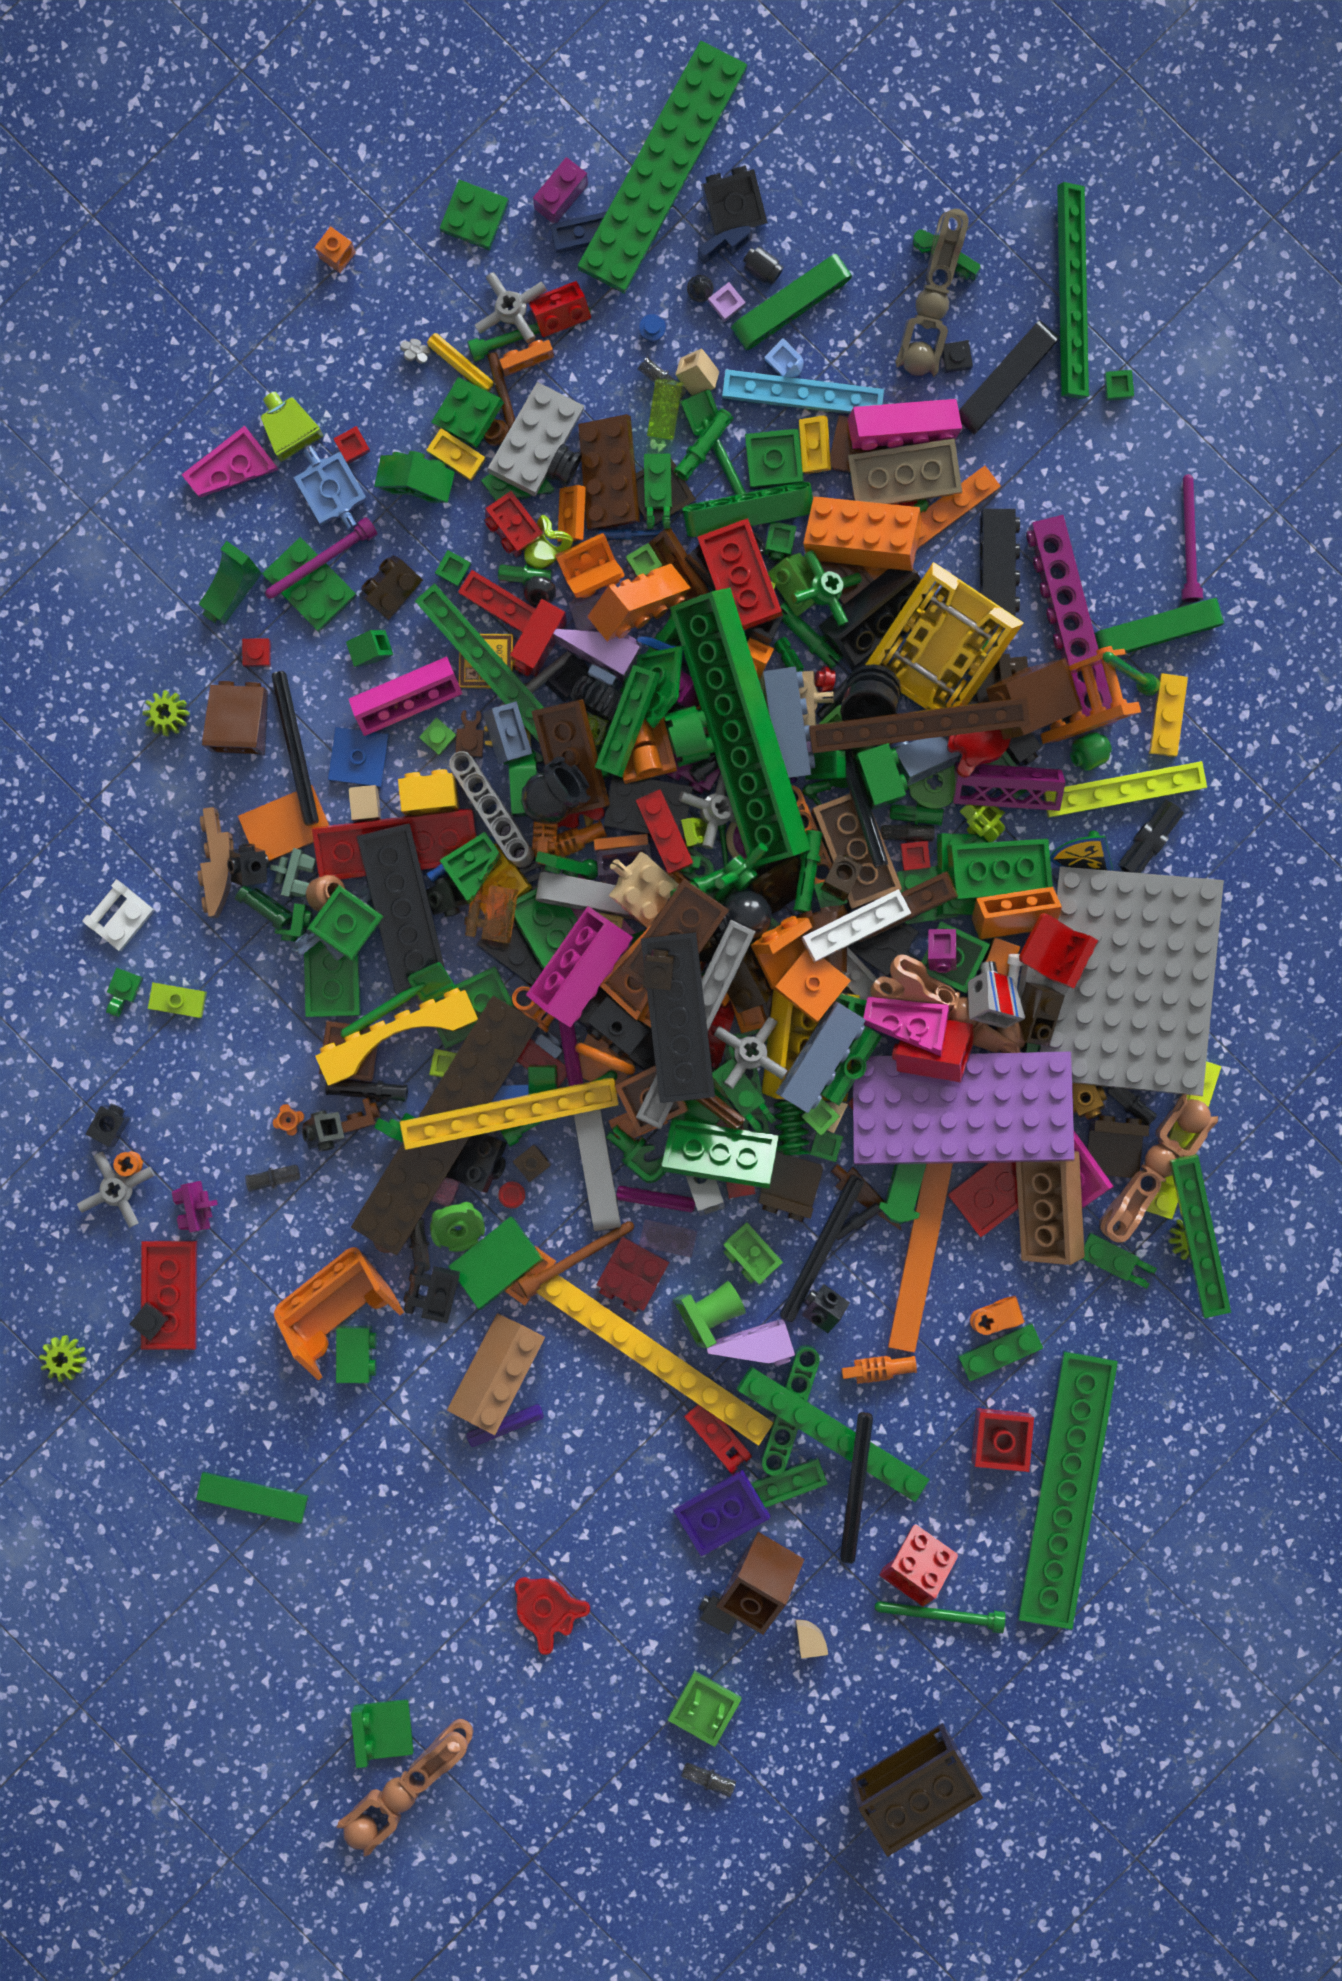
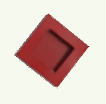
(352, 445)
(256, 652)
(915, 855)

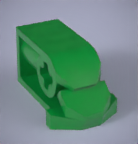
(519, 772)
(903, 1193)

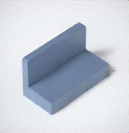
(507, 732)

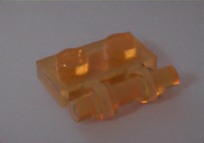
(498, 915)

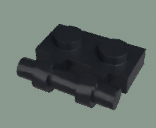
(440, 1292)

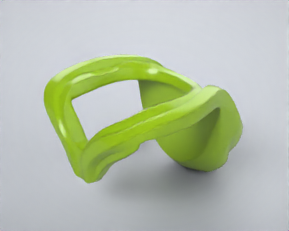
(541, 552)

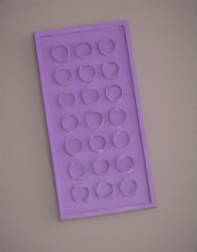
(999, 1112)

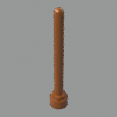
(531, 1284)

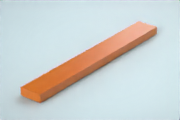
(919, 1257)

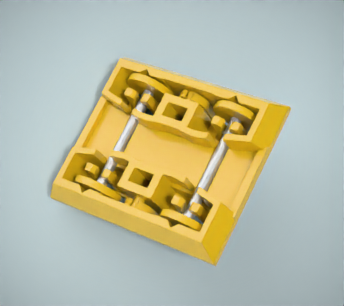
(945, 641)

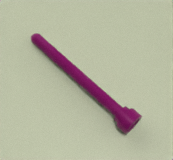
(363, 531)
(1192, 591)

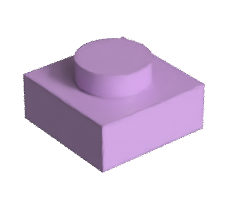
(726, 302)

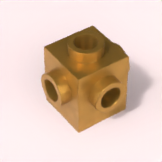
(1092, 1108)

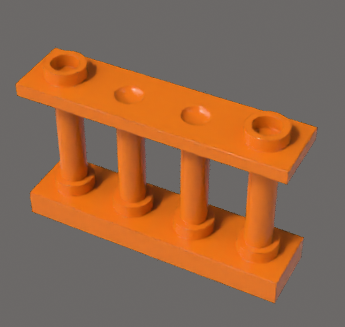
(1098, 715)

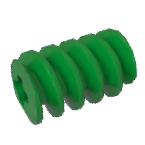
(791, 1129)

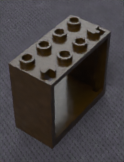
(915, 1790)

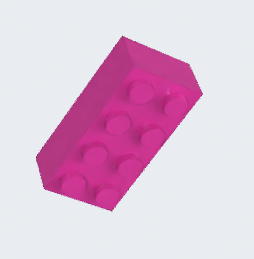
(579, 967)

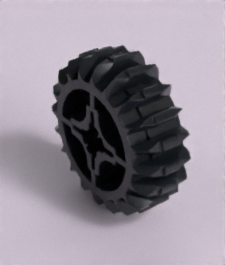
(598, 697)

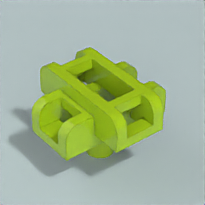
(984, 821)

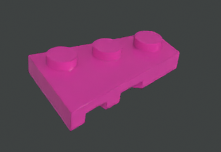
(229, 464)
(909, 1021)
(1093, 1179)

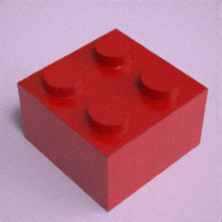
(1002, 1439)

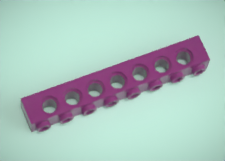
(1055, 532)

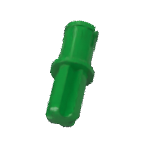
(520, 574)
(916, 814)

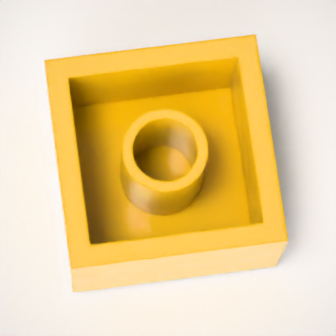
(428, 793)

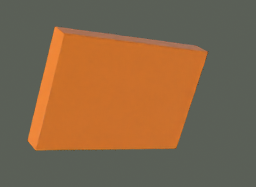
(280, 826)

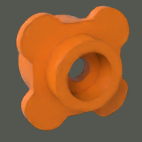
(285, 1112)

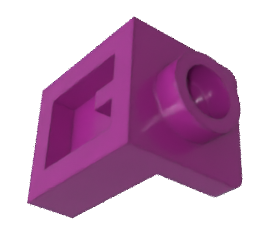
(942, 950)

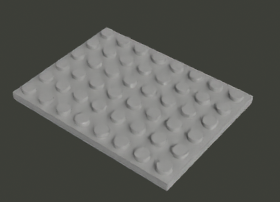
(1149, 984)

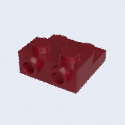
(632, 1275)

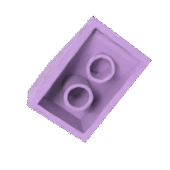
(616, 654)
(760, 1344)

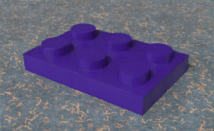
(721, 1513)

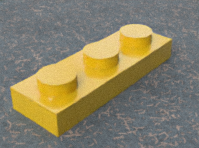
(1168, 715)

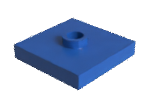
(358, 757)

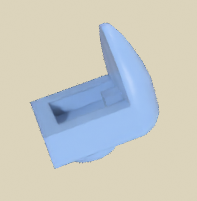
(785, 360)

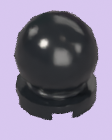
(554, 792)
(748, 910)

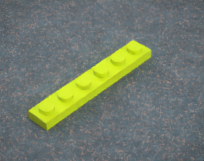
(1129, 788)
(1166, 1199)

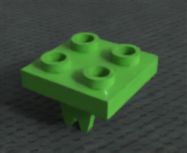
(704, 1708)

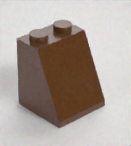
(1048, 691)
(236, 718)
(761, 1583)

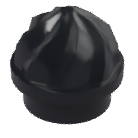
(700, 288)

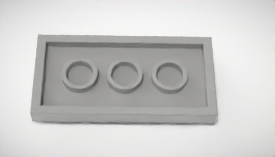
(534, 438)

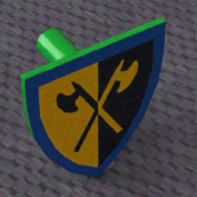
(1084, 853)

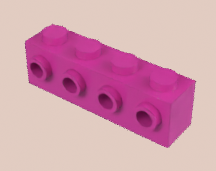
(904, 423)
(405, 696)

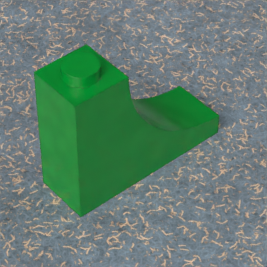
(230, 585)

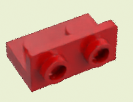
(560, 309)
(512, 524)

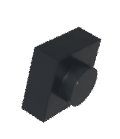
(957, 356)
(149, 1321)

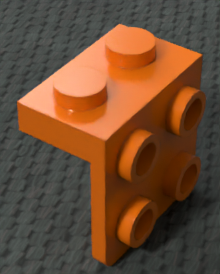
(589, 566)
(781, 948)

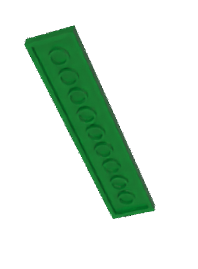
(662, 167)
(1067, 1490)

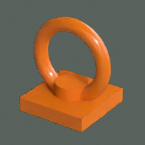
(598, 1060)

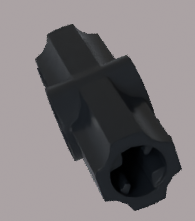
(1151, 838)

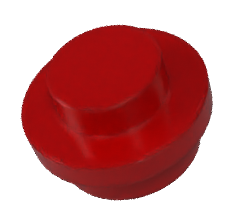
(825, 679)
(511, 1194)

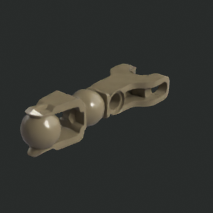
(933, 301)

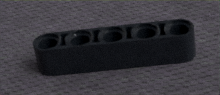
(1007, 376)

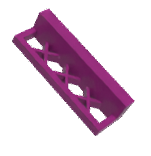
(1014, 778)

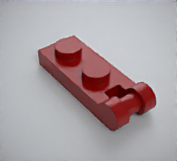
(717, 1437)

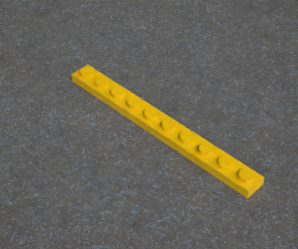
(655, 1358)

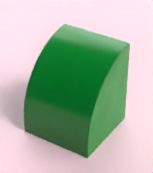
(369, 648)

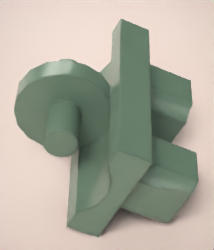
(298, 862)

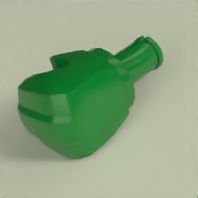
(633, 1156)

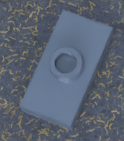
(603, 675)

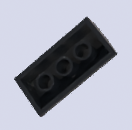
(870, 616)

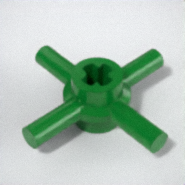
(826, 588)
(739, 873)

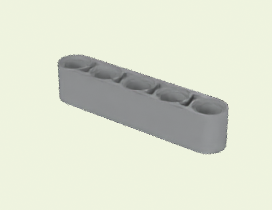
(485, 798)
(578, 894)
(597, 1170)

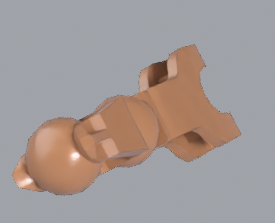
(919, 987)
(1131, 1204)
(401, 1792)

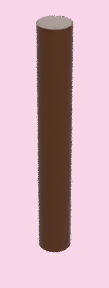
(501, 388)

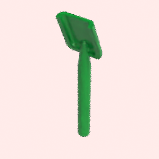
(700, 411)
(425, 983)

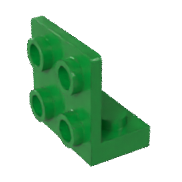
(381, 1731)

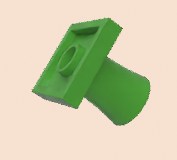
(709, 1312)

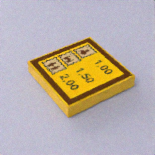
(501, 644)

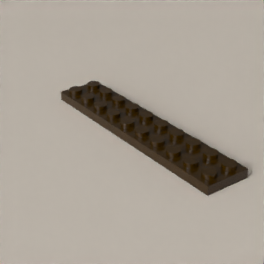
(468, 1082)

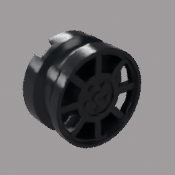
(564, 465)

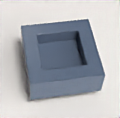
(550, 1044)

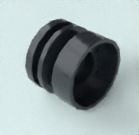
(870, 693)

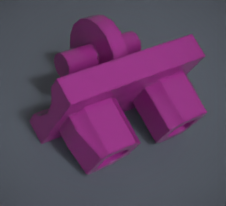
(196, 1206)

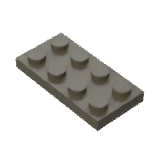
(906, 473)

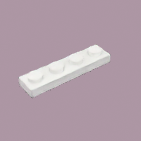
(856, 926)

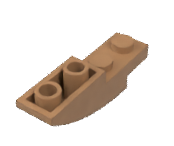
(215, 874)

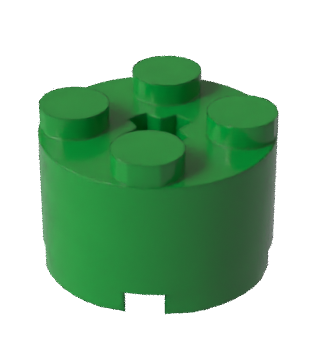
(688, 736)

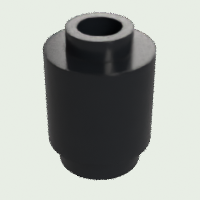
(763, 265)

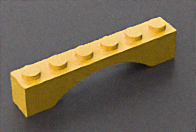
(345, 1059)

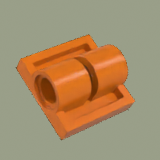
(650, 754)

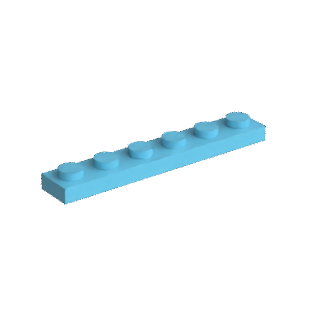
(798, 392)

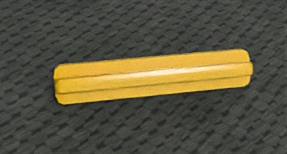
(459, 362)

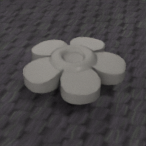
(414, 350)

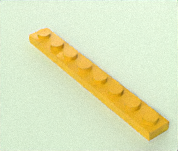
(508, 1113)

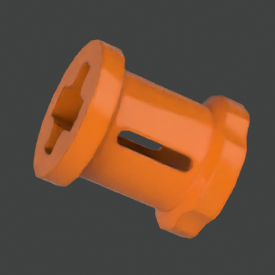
(120, 1166)

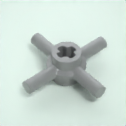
(512, 316)
(714, 810)
(741, 1047)
(124, 1193)

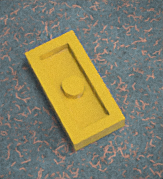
(814, 444)
(456, 454)

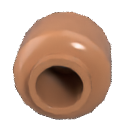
(321, 889)

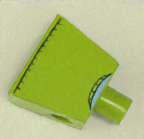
(288, 426)

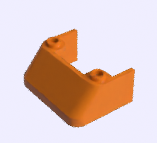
(327, 1302)

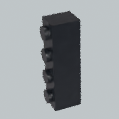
(999, 557)

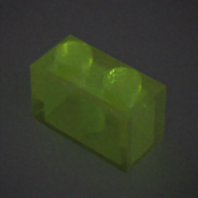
(665, 409)

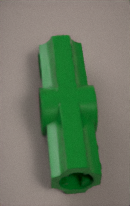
(860, 1052)

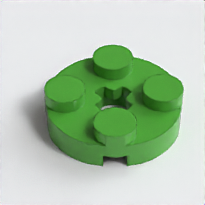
(937, 798)
(457, 1215)

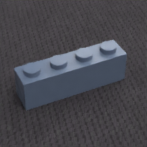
(786, 715)
(924, 758)
(821, 1056)

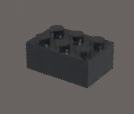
(624, 812)

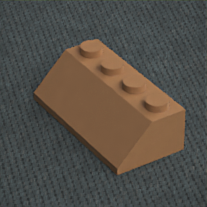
(1050, 1211)
(496, 1374)

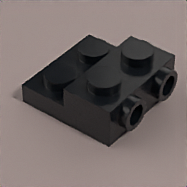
(734, 200)

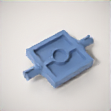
(330, 488)

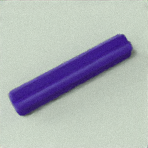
(509, 1424)

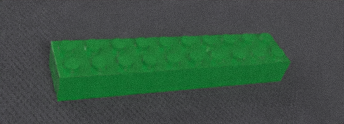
(740, 725)

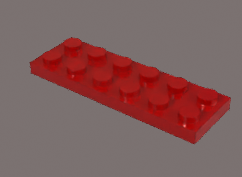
(433, 836)

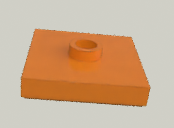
(812, 985)

